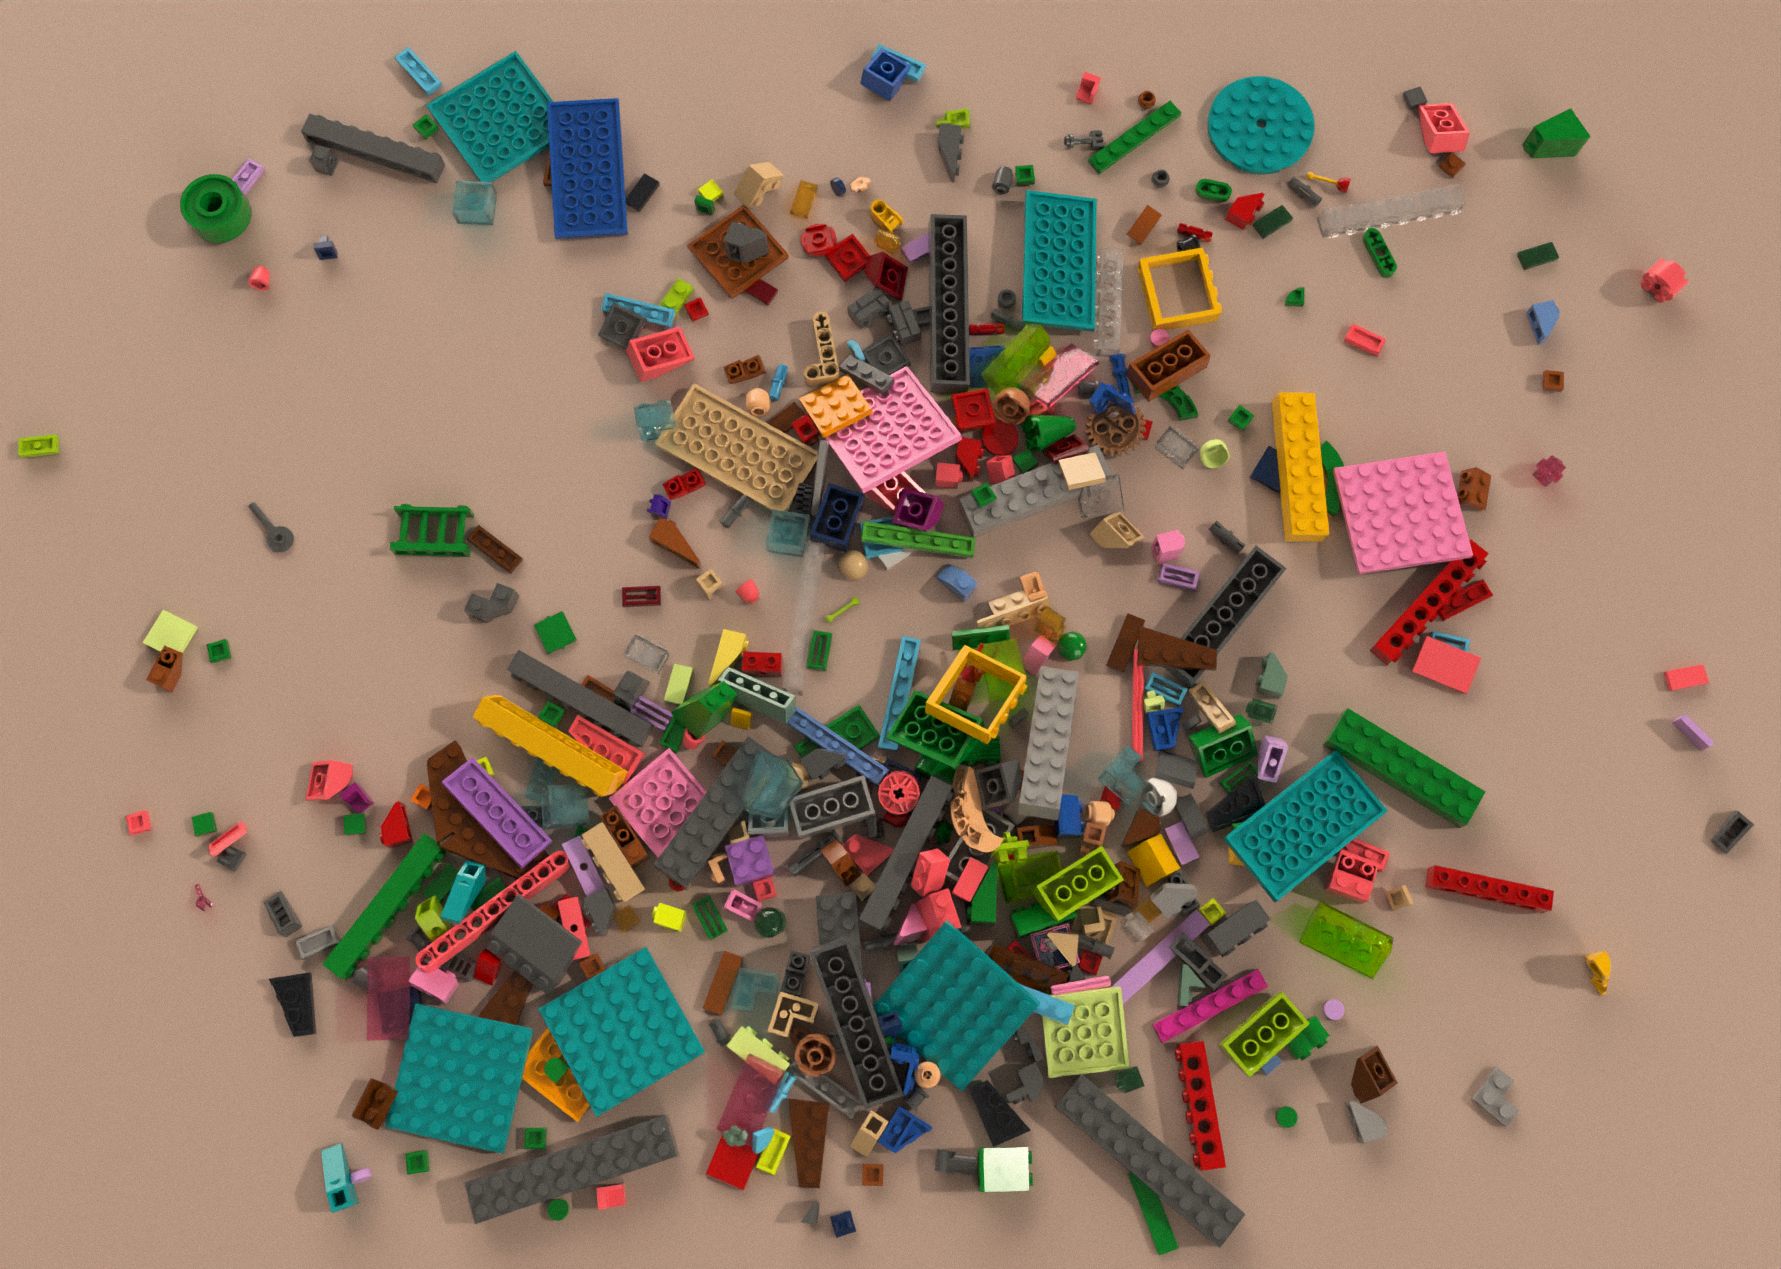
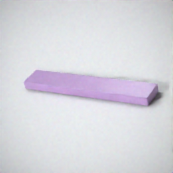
(1159, 956)

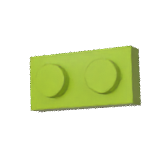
(677, 295)
(38, 446)

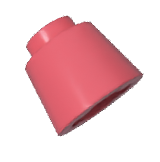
(259, 278)
(748, 591)
(690, 741)

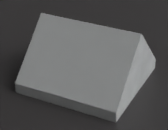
(769, 827)

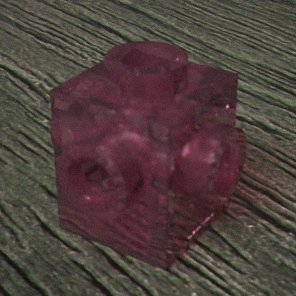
(1549, 470)

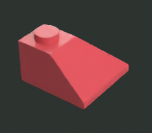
(328, 779)

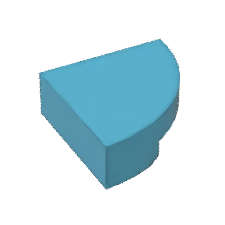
(856, 349)
(762, 1139)

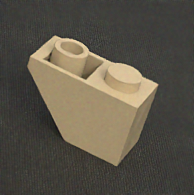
(869, 1133)

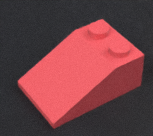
(1443, 128)
(659, 353)
(890, 492)

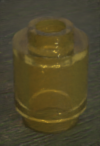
(888, 241)

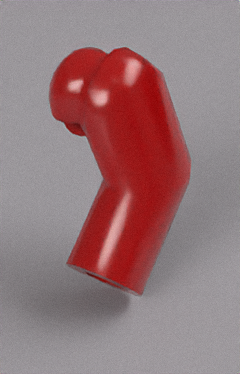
(897, 821)

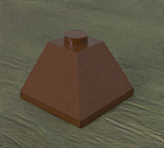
(1372, 1076)

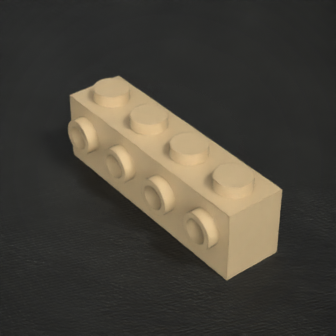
(613, 862)

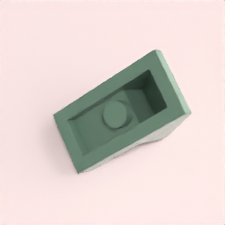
(1187, 979)

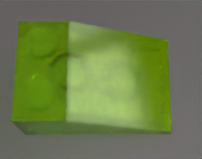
(1009, 655)
(1020, 878)

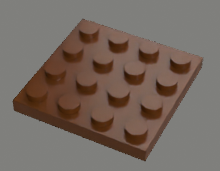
(728, 273)

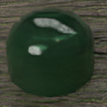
(770, 922)

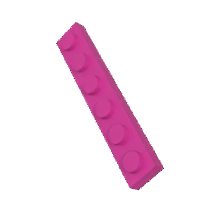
(1209, 1005)

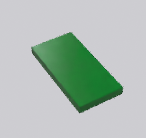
(851, 726)

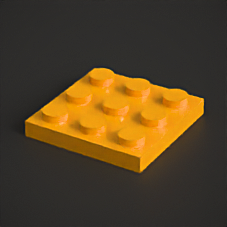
(835, 406)

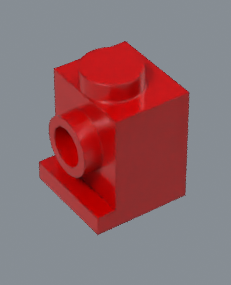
(803, 424)

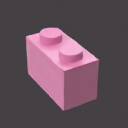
(1168, 546)
(435, 984)

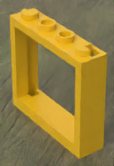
(1151, 298)
(989, 665)

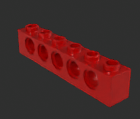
(1489, 889)
(1215, 1158)

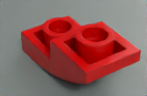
(685, 484)

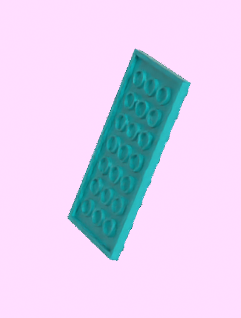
(1059, 261)
(1305, 825)

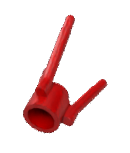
(971, 673)

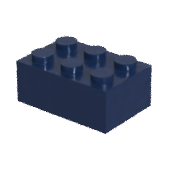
(837, 517)

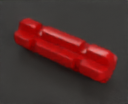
(1183, 228)
(985, 329)

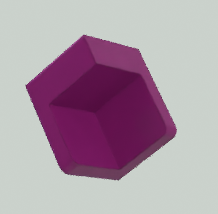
(356, 798)

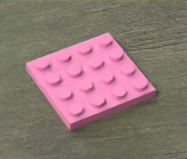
(659, 800)

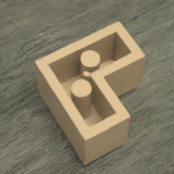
(756, 182)
(790, 1008)

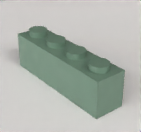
(760, 695)

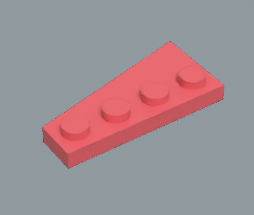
(607, 745)

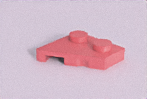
(866, 853)

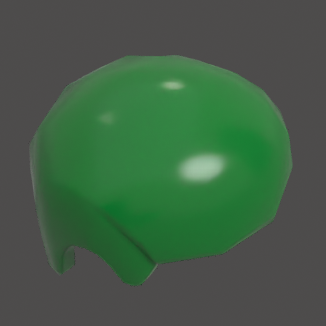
(1072, 646)

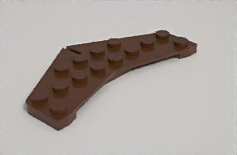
(451, 818)

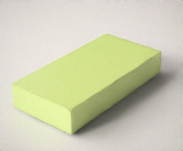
(678, 684)

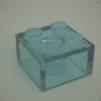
(474, 202)
(788, 533)
(564, 806)

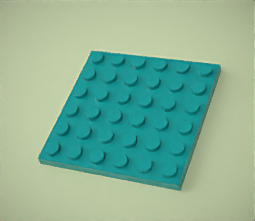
(496, 117)
(956, 1005)
(621, 1031)
(460, 1078)

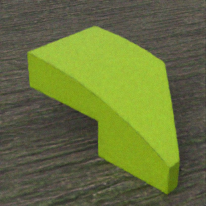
(956, 117)

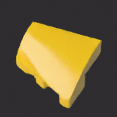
(1601, 966)

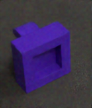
(660, 506)

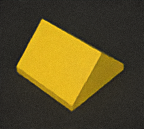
(1153, 859)

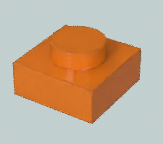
(422, 797)

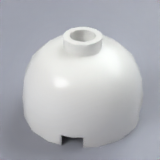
(1159, 796)

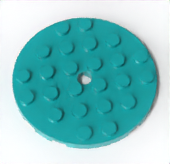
(1256, 149)

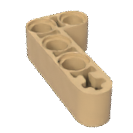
(824, 348)

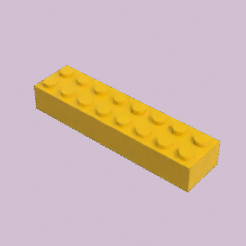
(1300, 467)
(550, 745)

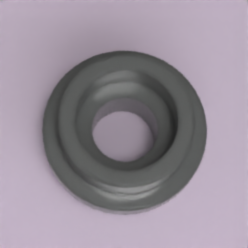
(1160, 174)

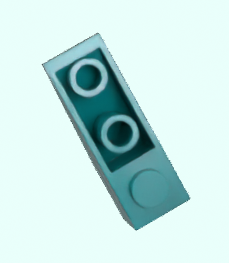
(464, 891)
(338, 1186)

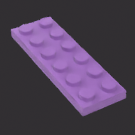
(496, 812)

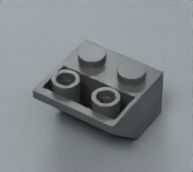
(745, 243)

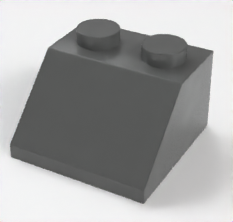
(999, 783)

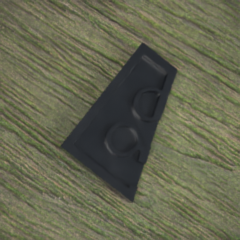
(1236, 806)
(297, 1001)
(997, 1116)

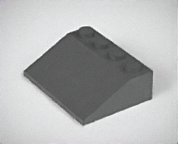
(533, 944)

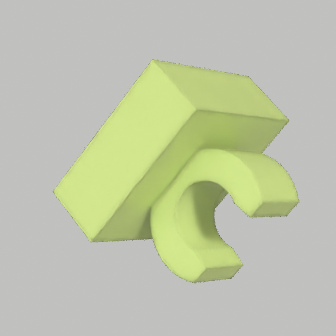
(1153, 702)

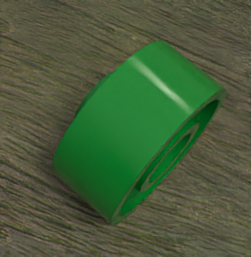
(215, 208)

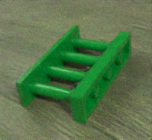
(439, 548)

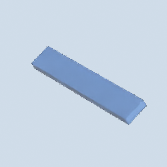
(830, 740)

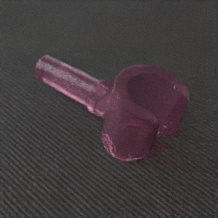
(202, 901)

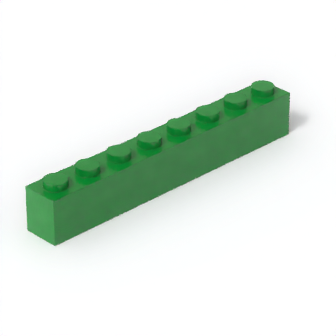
(384, 907)

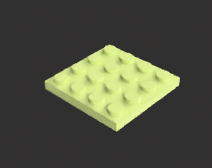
(1093, 1037)

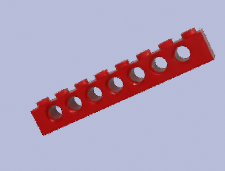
(1384, 649)

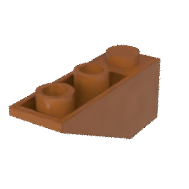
(624, 837)

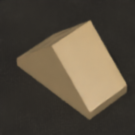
(1066, 943)

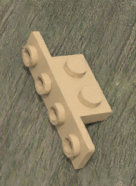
(1013, 610)

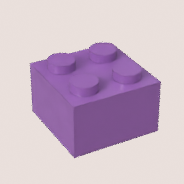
(749, 860)

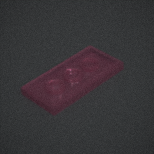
(1059, 375)
(388, 998)
(752, 1096)

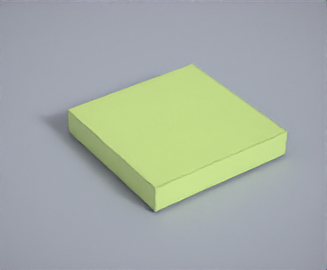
(171, 632)

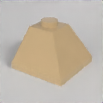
(1116, 532)

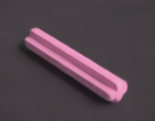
(1082, 985)

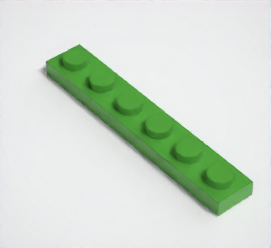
(918, 539)

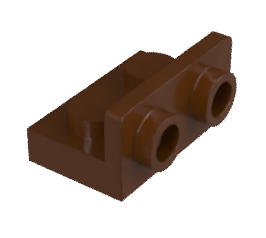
(1127, 889)
(375, 1103)

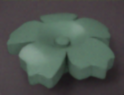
(735, 1136)

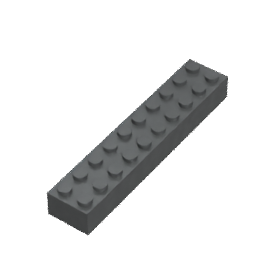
(948, 303)
(1150, 1160)
(571, 1169)

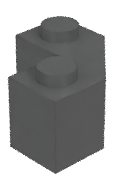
(500, 603)

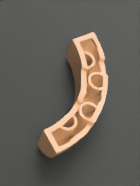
(967, 812)

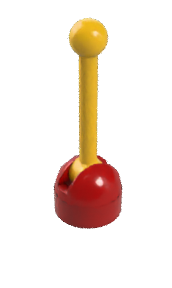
(1342, 184)

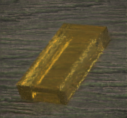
(804, 199)

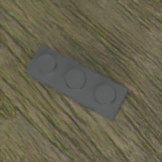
(866, 374)

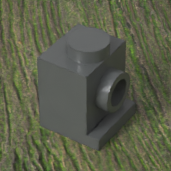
(323, 160)

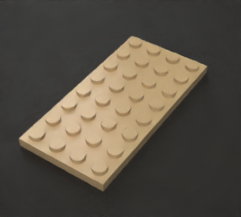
(738, 449)

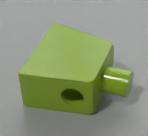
(429, 918)

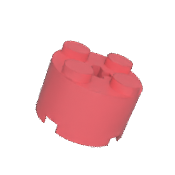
(1664, 280)

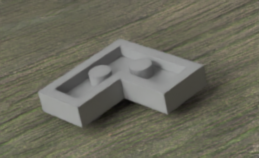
(1491, 1097)

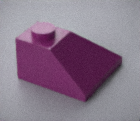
(918, 510)

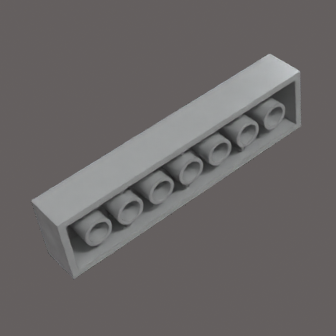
(1022, 497)
(1048, 743)

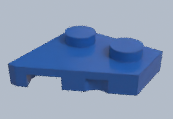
(1164, 727)
(902, 1130)

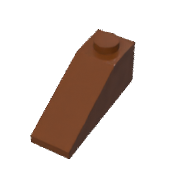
(668, 537)

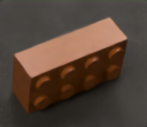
(1168, 365)

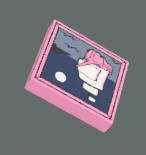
(1047, 951)

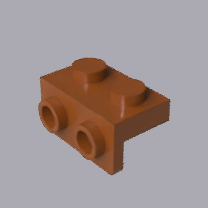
(1474, 488)

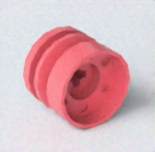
(893, 782)

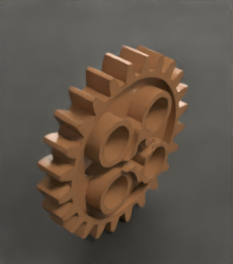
(1105, 439)

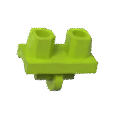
(1010, 846)

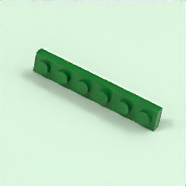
(1134, 137)

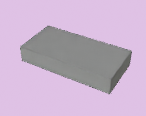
(317, 942)

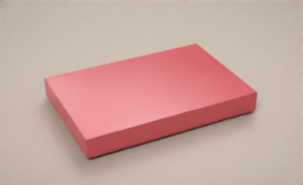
(1446, 664)

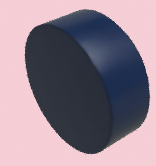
(838, 186)

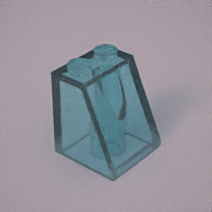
(770, 786)

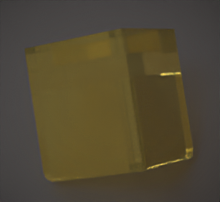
(1148, 910)

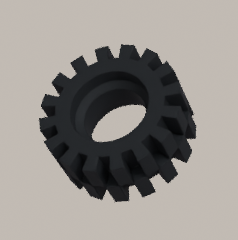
(804, 498)

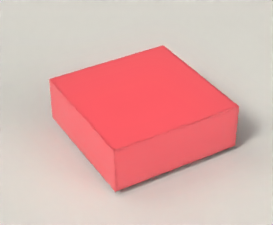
(138, 822)
(764, 889)

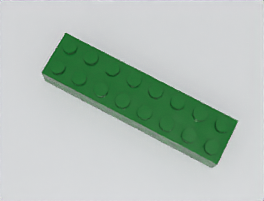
(1404, 768)

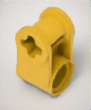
(887, 219)

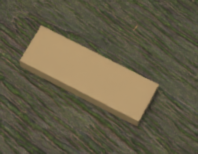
(1211, 707)

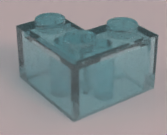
(654, 418)
(1121, 778)
(749, 983)

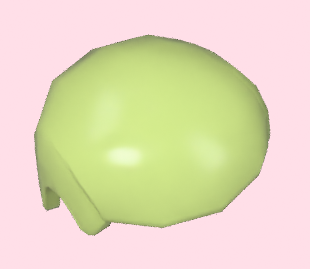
(1214, 453)

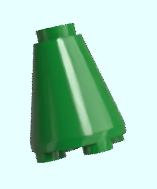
(1046, 430)

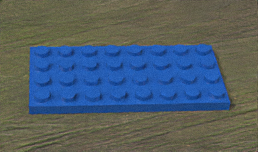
(587, 168)

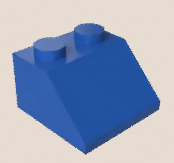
(885, 74)
(1068, 820)

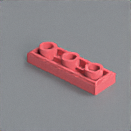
(572, 915)

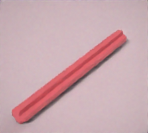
(1137, 705)

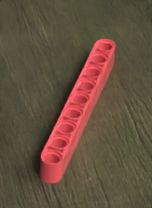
(483, 912)

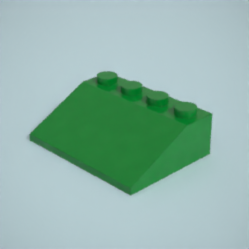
(932, 736)

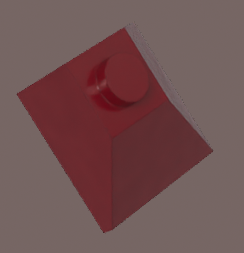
(887, 274)

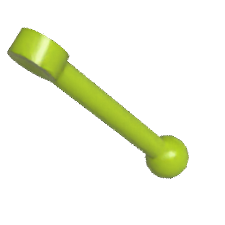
(855, 601)

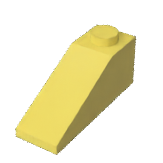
(728, 653)

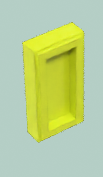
(773, 1153)

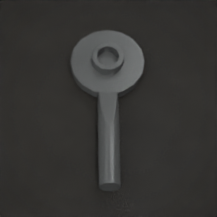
(279, 537)

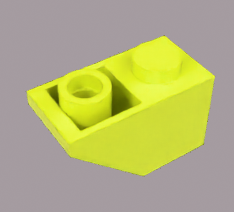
(669, 917)

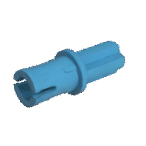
(778, 382)

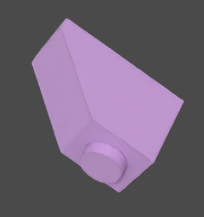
(1271, 758)

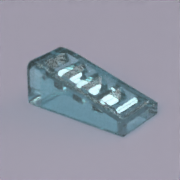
(534, 778)

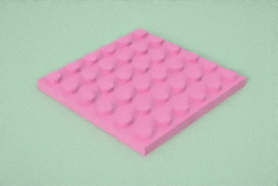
(897, 436)
(1402, 513)

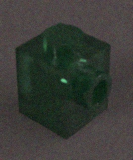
(1261, 710)
(1129, 1080)

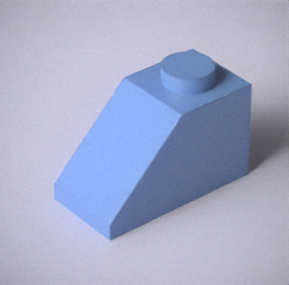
(1542, 319)
(957, 581)

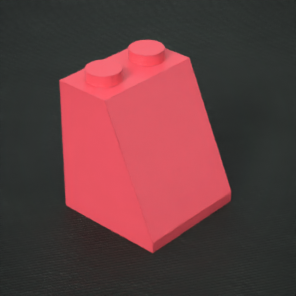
(935, 910)

